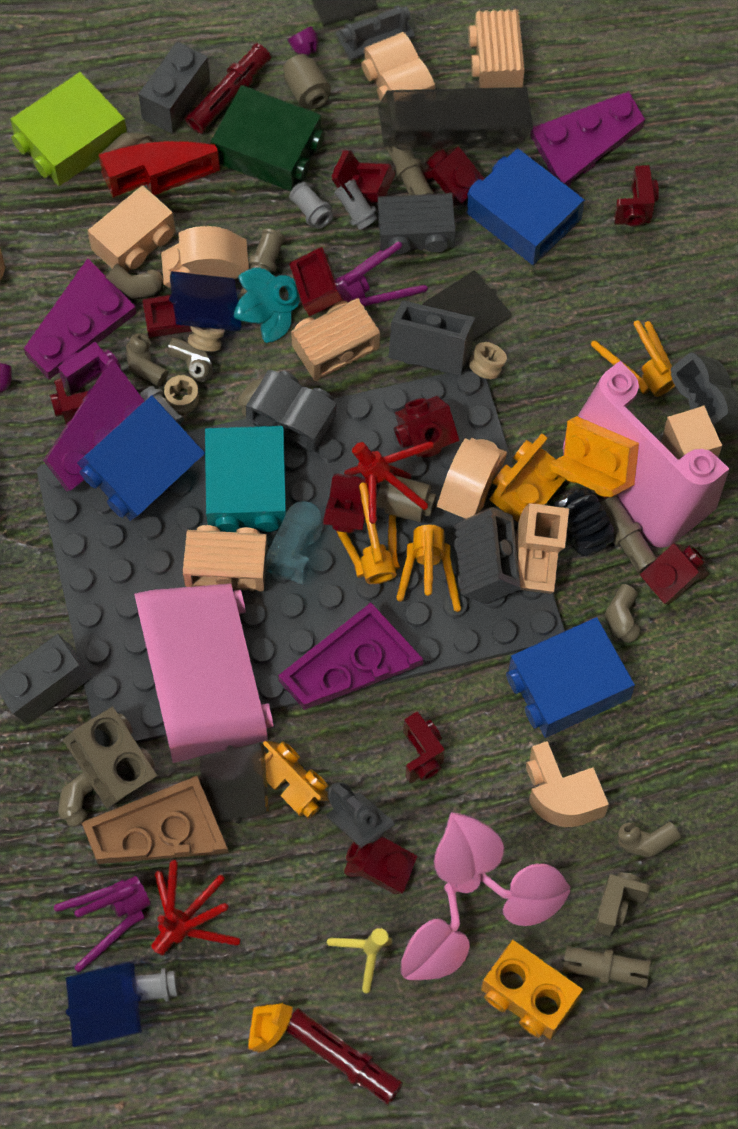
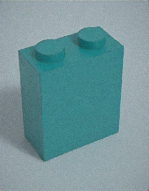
(245, 478)

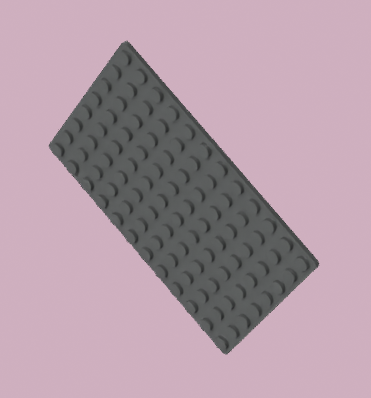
(112, 558)

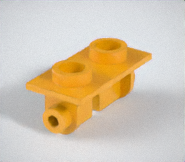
(304, 787)

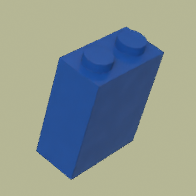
(524, 206)
(139, 459)
(569, 678)

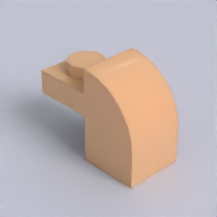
(206, 252)
(471, 477)
(538, 541)
(564, 800)

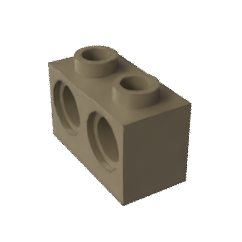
(100, 762)

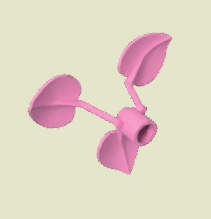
(462, 860)

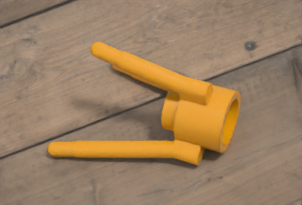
(656, 371)
(429, 548)
(376, 563)

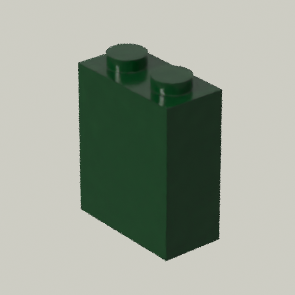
(268, 138)

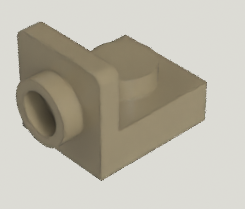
(612, 908)

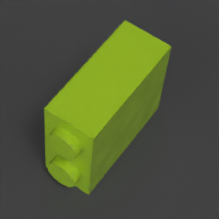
(67, 129)

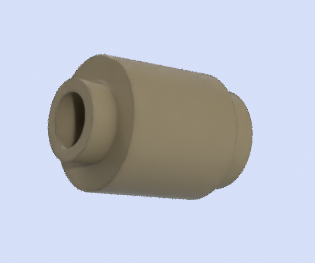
(306, 81)
(399, 505)

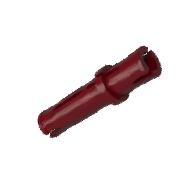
(253, 61)
(350, 1061)

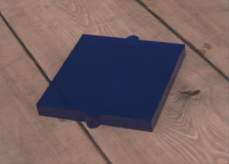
(204, 301)
(103, 1005)

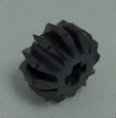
(587, 522)

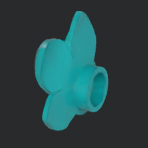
(264, 304)

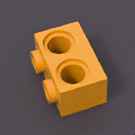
(538, 982)

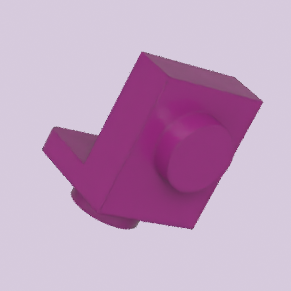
(84, 366)

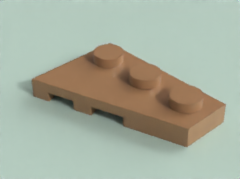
(157, 827)

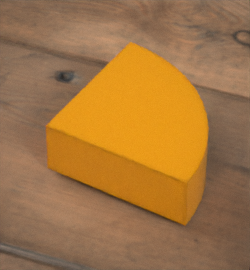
(268, 1026)

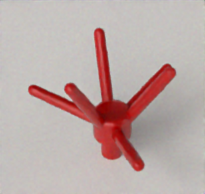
(377, 469)
(178, 924)

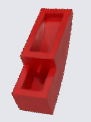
(157, 165)

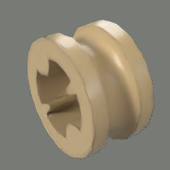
(205, 338)
(487, 360)
(174, 387)

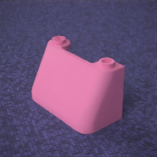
(667, 492)
(202, 669)

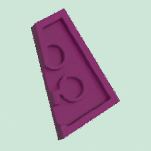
(584, 136)
(82, 315)
(102, 410)
(349, 659)

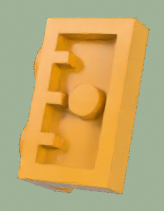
(597, 458)
(527, 480)

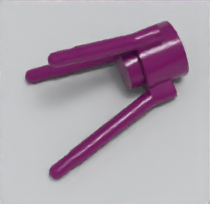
(354, 284)
(124, 897)

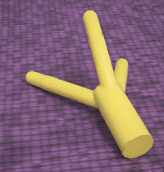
(371, 946)

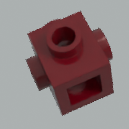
(424, 422)

